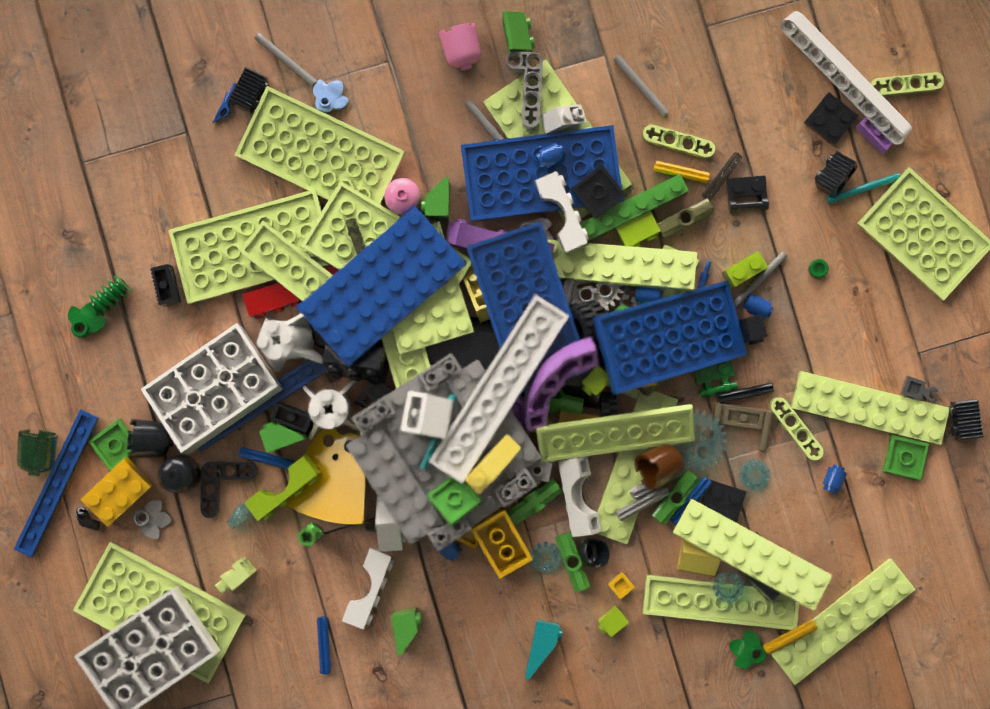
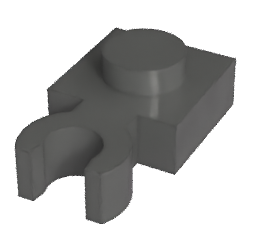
(916, 389)

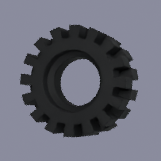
(608, 404)

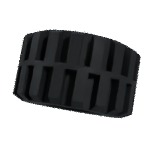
(583, 320)

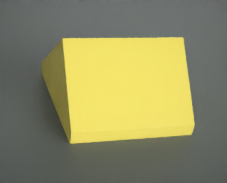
(696, 560)

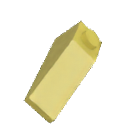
(475, 294)
(492, 464)

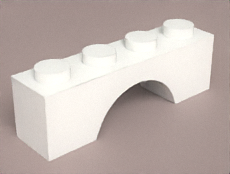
(552, 189)
(581, 518)
(359, 610)

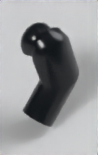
(85, 520)

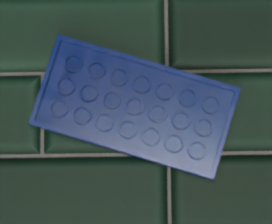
(504, 171)
(511, 273)
(381, 286)
(669, 336)

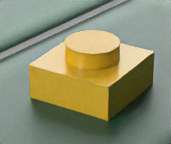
(621, 585)

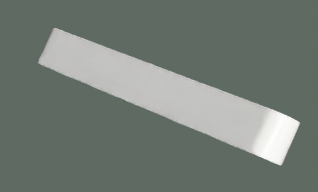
(846, 78)

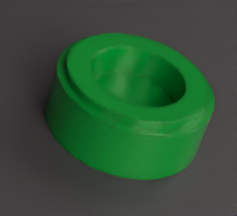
(818, 268)

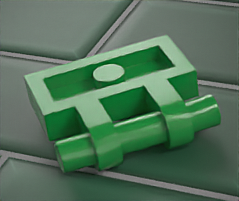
(715, 372)

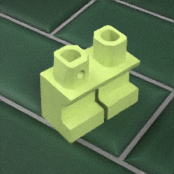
(233, 579)

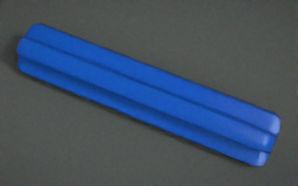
(265, 458)
(696, 494)
(323, 644)

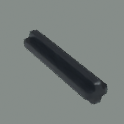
(746, 393)

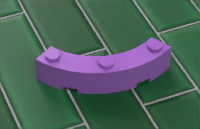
(462, 234)
(551, 377)

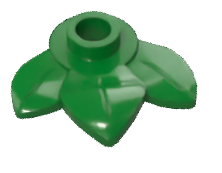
(87, 317)
(744, 650)

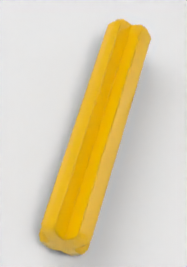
(686, 173)
(790, 637)

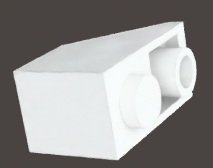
(563, 118)

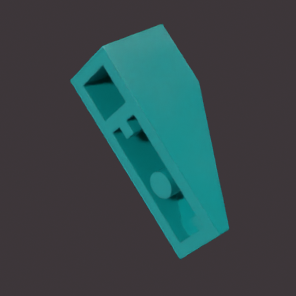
(543, 642)

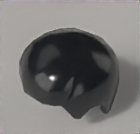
(594, 552)

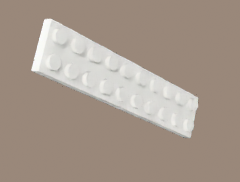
(498, 388)

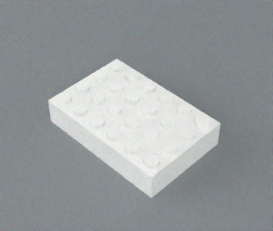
(211, 389)
(148, 652)

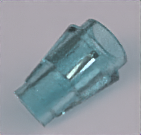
(239, 516)

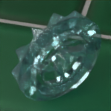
(746, 470)
(554, 554)
(734, 593)

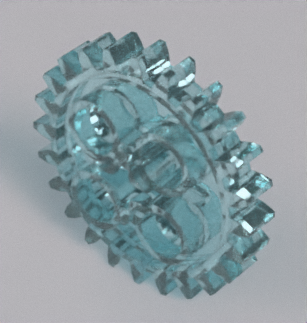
(713, 445)

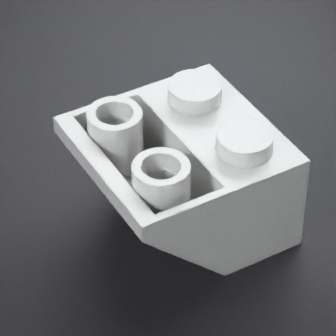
(427, 415)

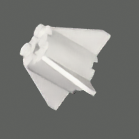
(287, 341)
(319, 409)

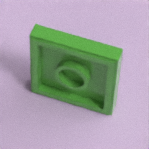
(111, 444)
(905, 457)
(454, 500)

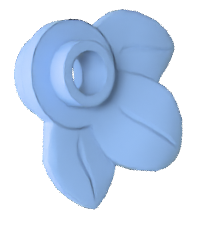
(331, 93)

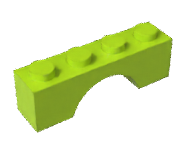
(300, 473)

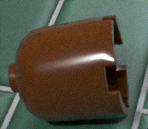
(659, 466)

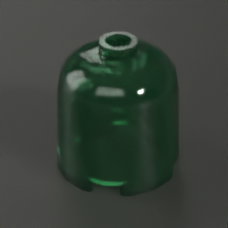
(36, 451)

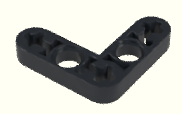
(214, 480)

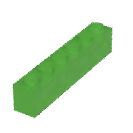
(635, 206)

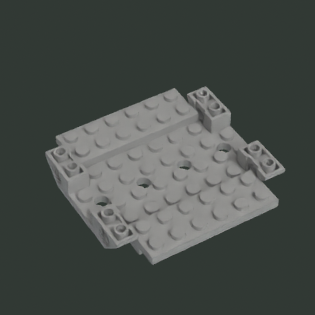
(394, 456)

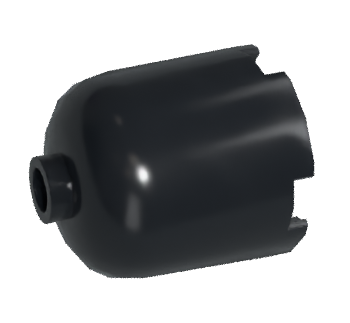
(148, 439)
(179, 474)

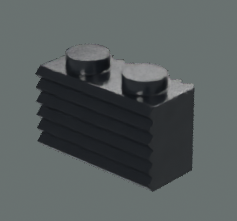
(249, 90)
(835, 174)
(165, 285)
(753, 329)
(291, 417)
(966, 419)

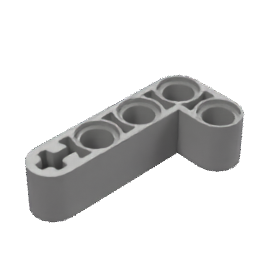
(529, 91)

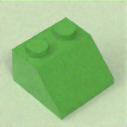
(516, 32)
(437, 202)
(278, 436)
(405, 627)

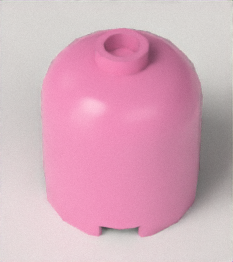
(461, 46)
(402, 196)

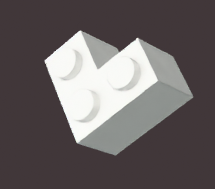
(388, 533)

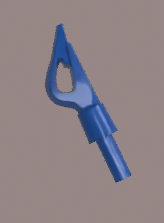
(225, 105)
(704, 275)

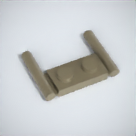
(745, 417)

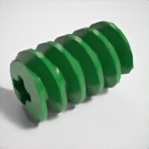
(110, 295)

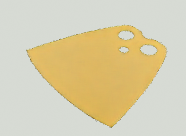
(340, 489)

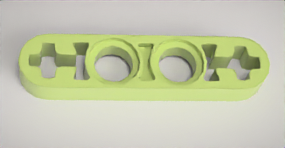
(906, 87)
(678, 143)
(794, 430)

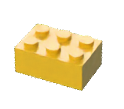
(117, 491)
(501, 543)

